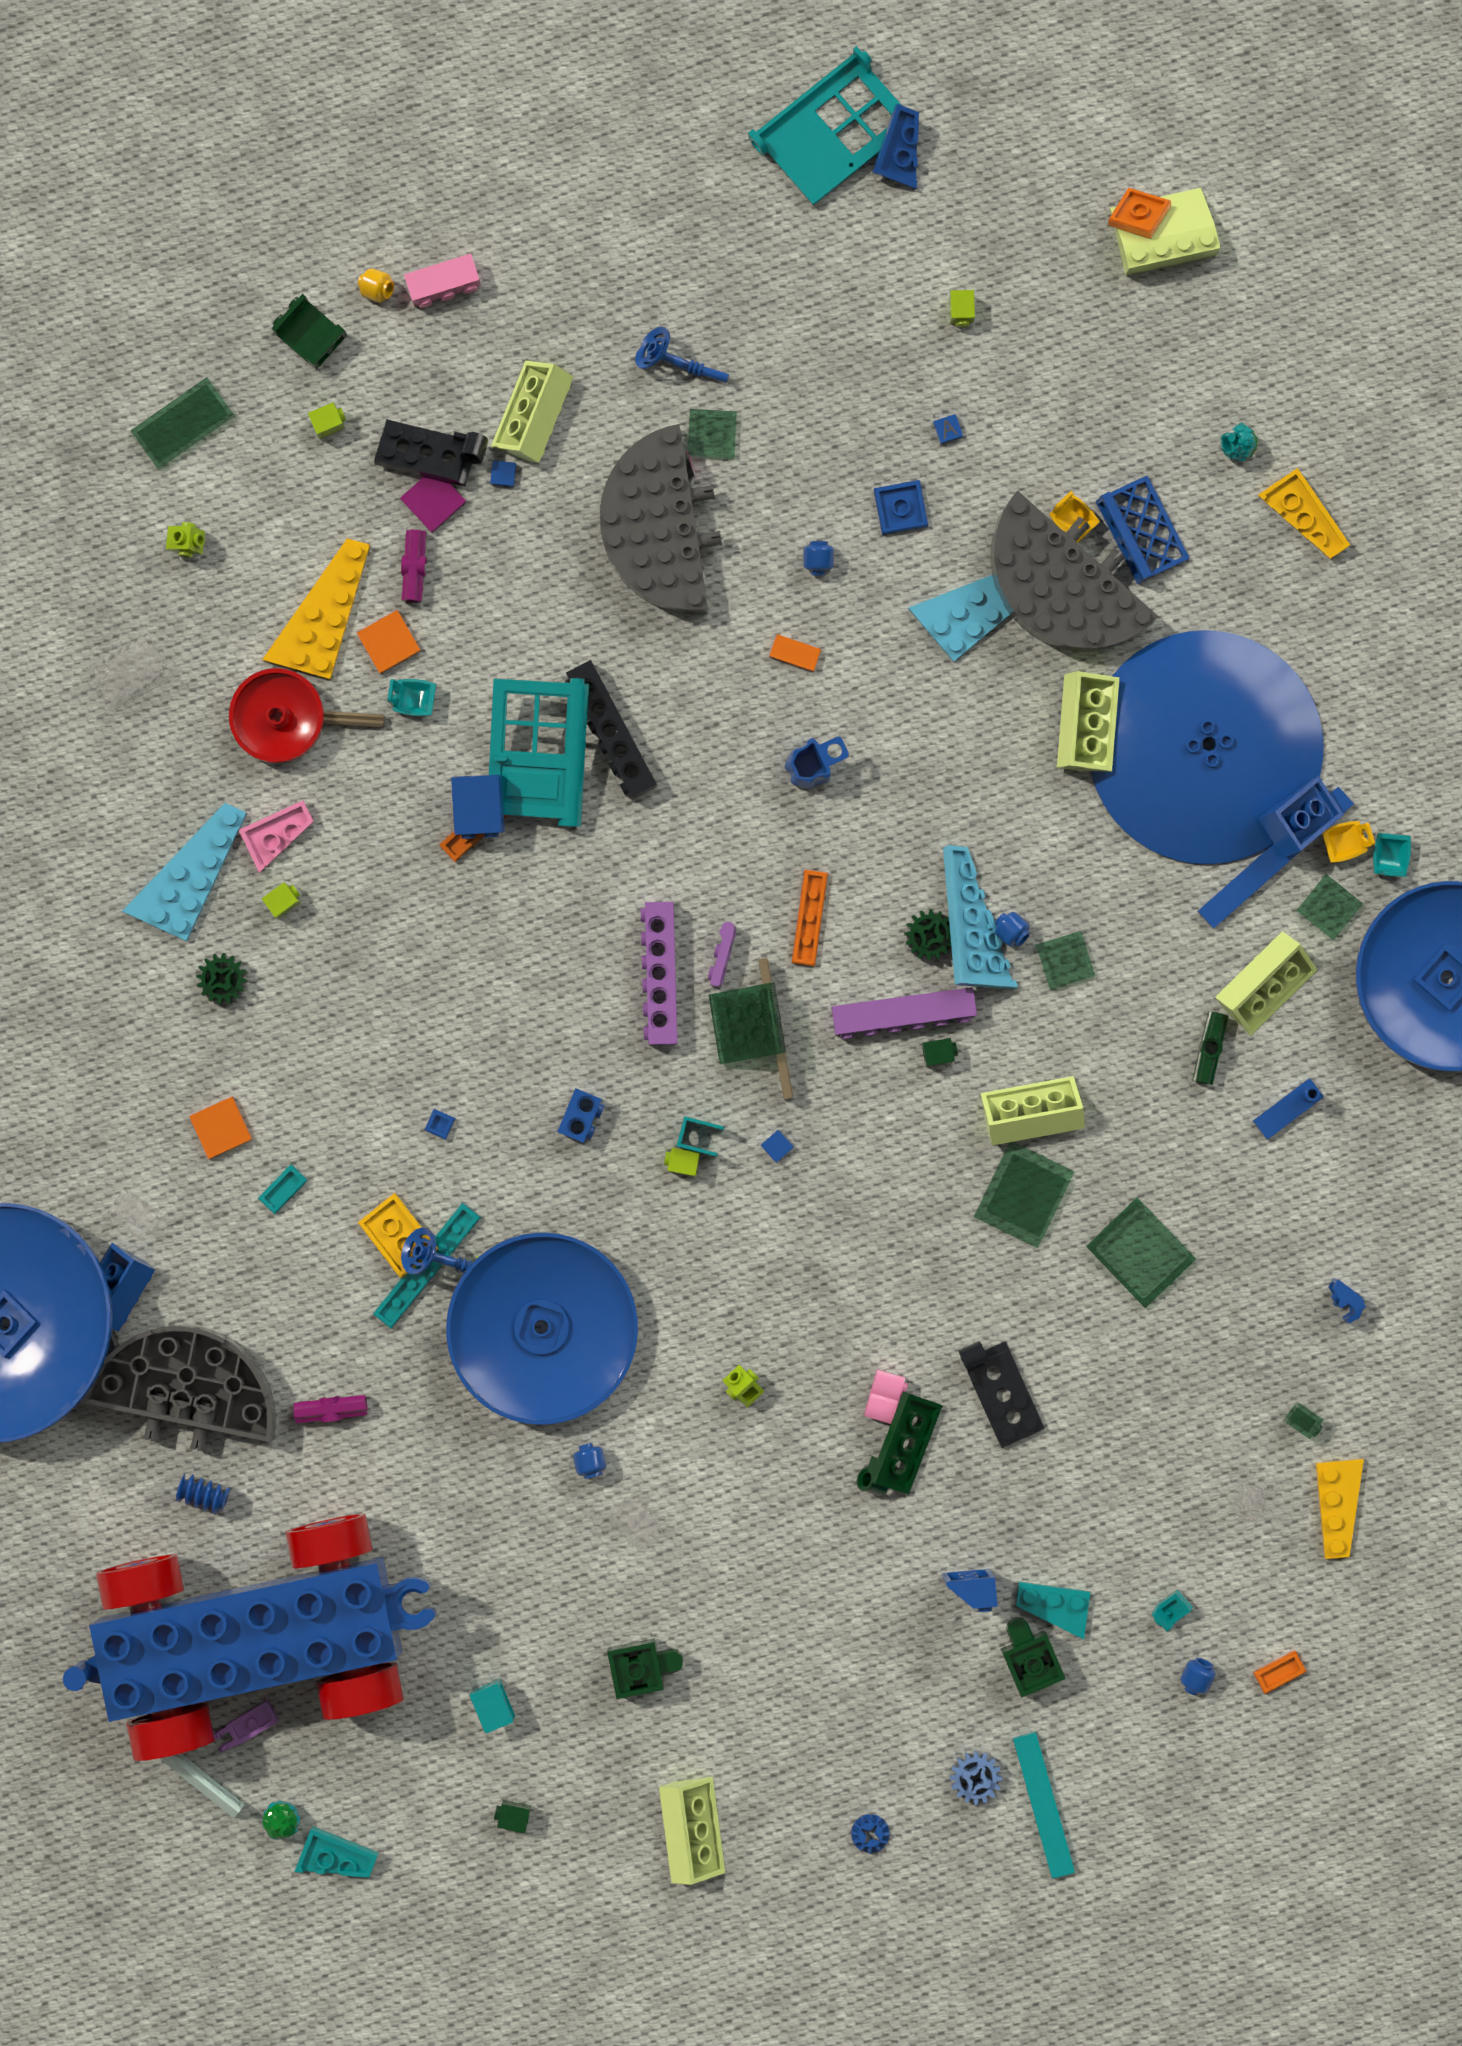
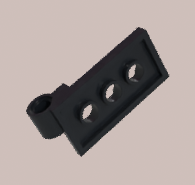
(466, 449)
(976, 1363)

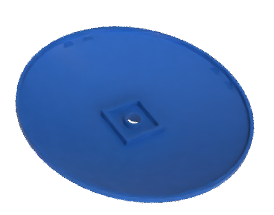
(1196, 800)
(56, 1316)

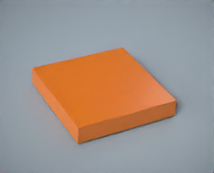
(1139, 213)
(388, 642)
(220, 1127)

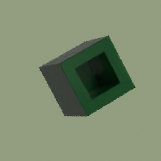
(939, 1051)
(512, 1816)

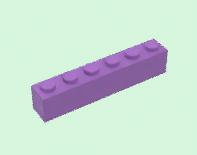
(904, 1011)

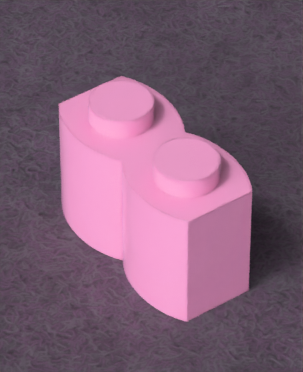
(885, 1396)

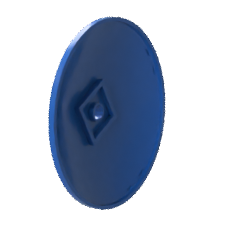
(1401, 975)

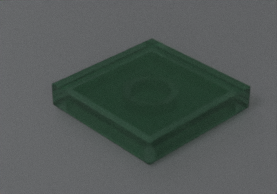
(712, 433)
(1329, 907)
(1065, 960)

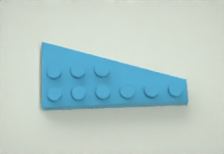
(962, 616)
(183, 885)
(974, 944)

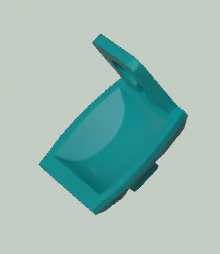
(412, 696)
(1392, 854)

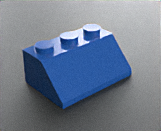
(126, 1281)
(974, 1587)

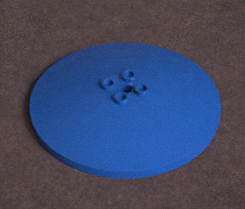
(552, 1372)

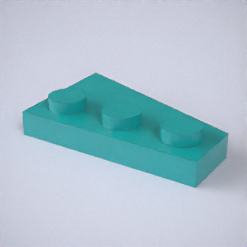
(1057, 1605)
(334, 1854)

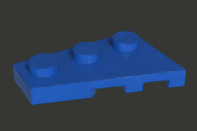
(898, 151)

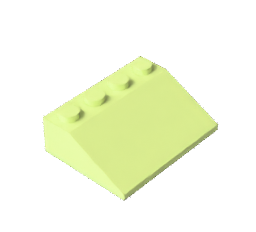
(1181, 237)

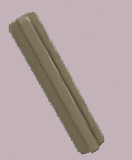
(354, 719)

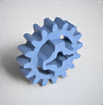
(986, 1782)

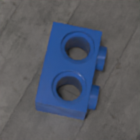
(574, 1113)

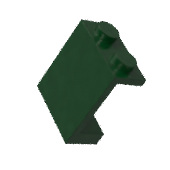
(308, 331)

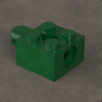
(1030, 1658)
(640, 1666)

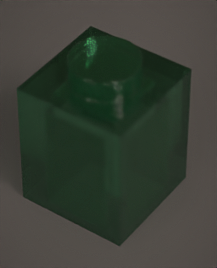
(1303, 1421)

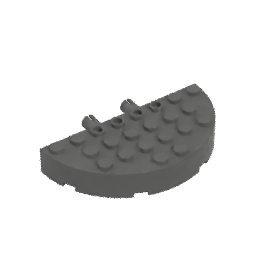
(652, 526)
(1057, 586)
(187, 1379)

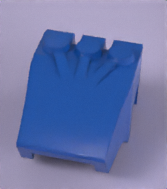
(1345, 1296)

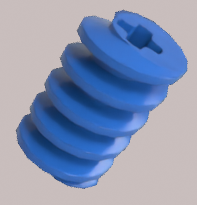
(202, 1494)

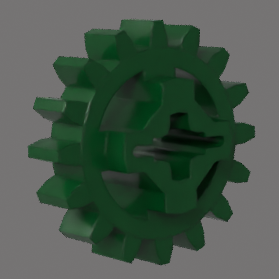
(919, 930)
(230, 971)

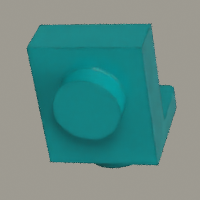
(1171, 1610)

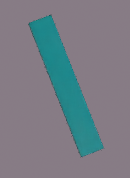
(412, 1285)
(1043, 1805)

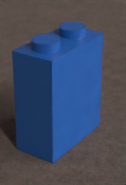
(478, 805)

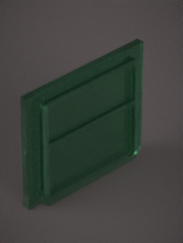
(1024, 1194)
(1140, 1252)

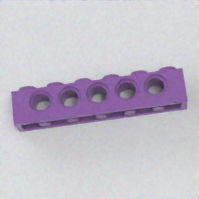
(664, 912)

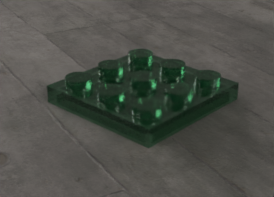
(747, 1023)

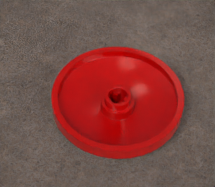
(276, 715)

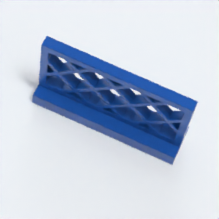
(1123, 533)

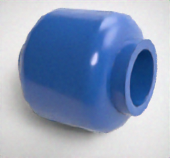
(818, 557)
(1012, 929)
(589, 1461)
(1198, 1676)

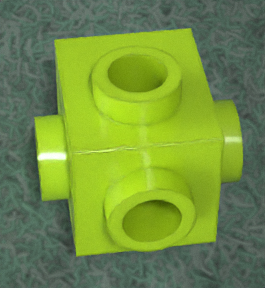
(185, 540)
(739, 1382)

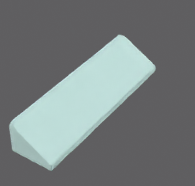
(204, 1784)

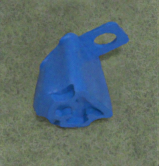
(811, 762)

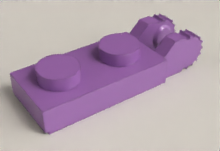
(722, 953)
(248, 1725)

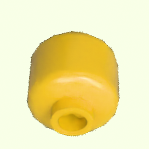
(376, 285)

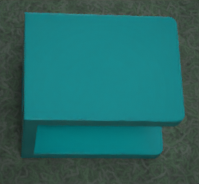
(698, 1122)
(492, 1706)

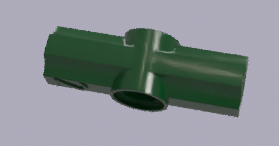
(1213, 1032)

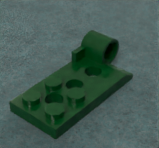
(881, 1472)

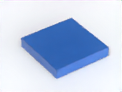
(900, 507)

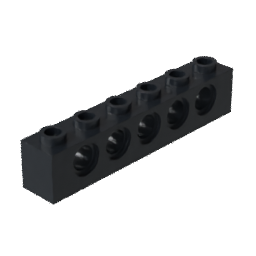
(631, 786)

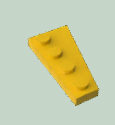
(1304, 511)
(1338, 1499)

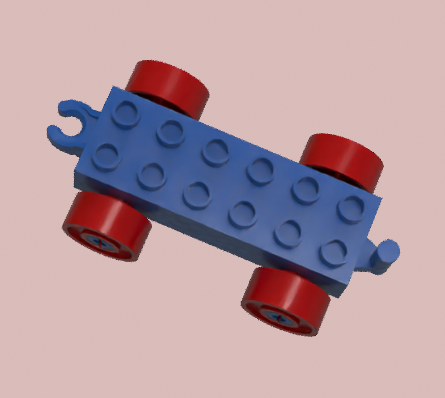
(249, 1638)

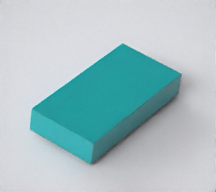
(282, 1189)

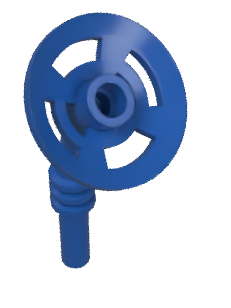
(659, 352)
(427, 1254)

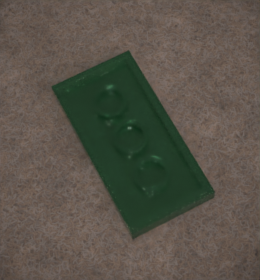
(182, 423)

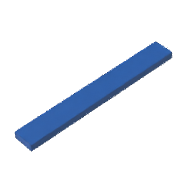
(1254, 876)

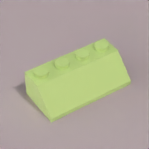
(532, 410)
(1088, 722)
(1266, 983)
(1033, 1110)
(692, 1830)

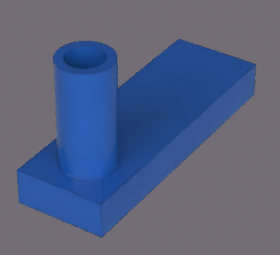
(1288, 1108)

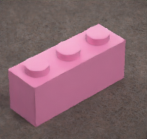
(442, 281)

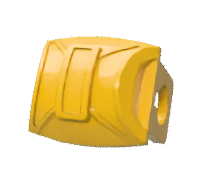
(1068, 511)
(1347, 840)

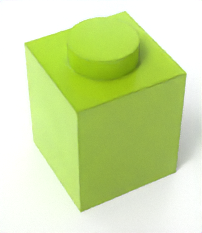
(961, 307)
(327, 420)
(282, 899)
(682, 1161)

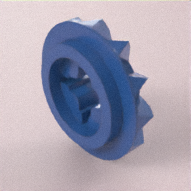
(868, 1822)

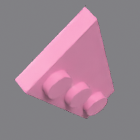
(274, 833)

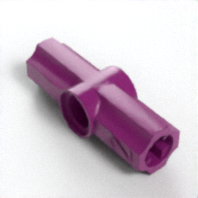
(414, 566)
(330, 1408)

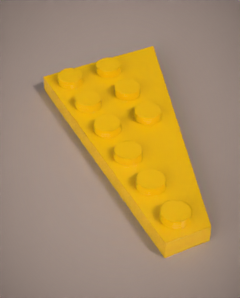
(318, 626)

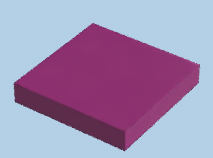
(432, 502)

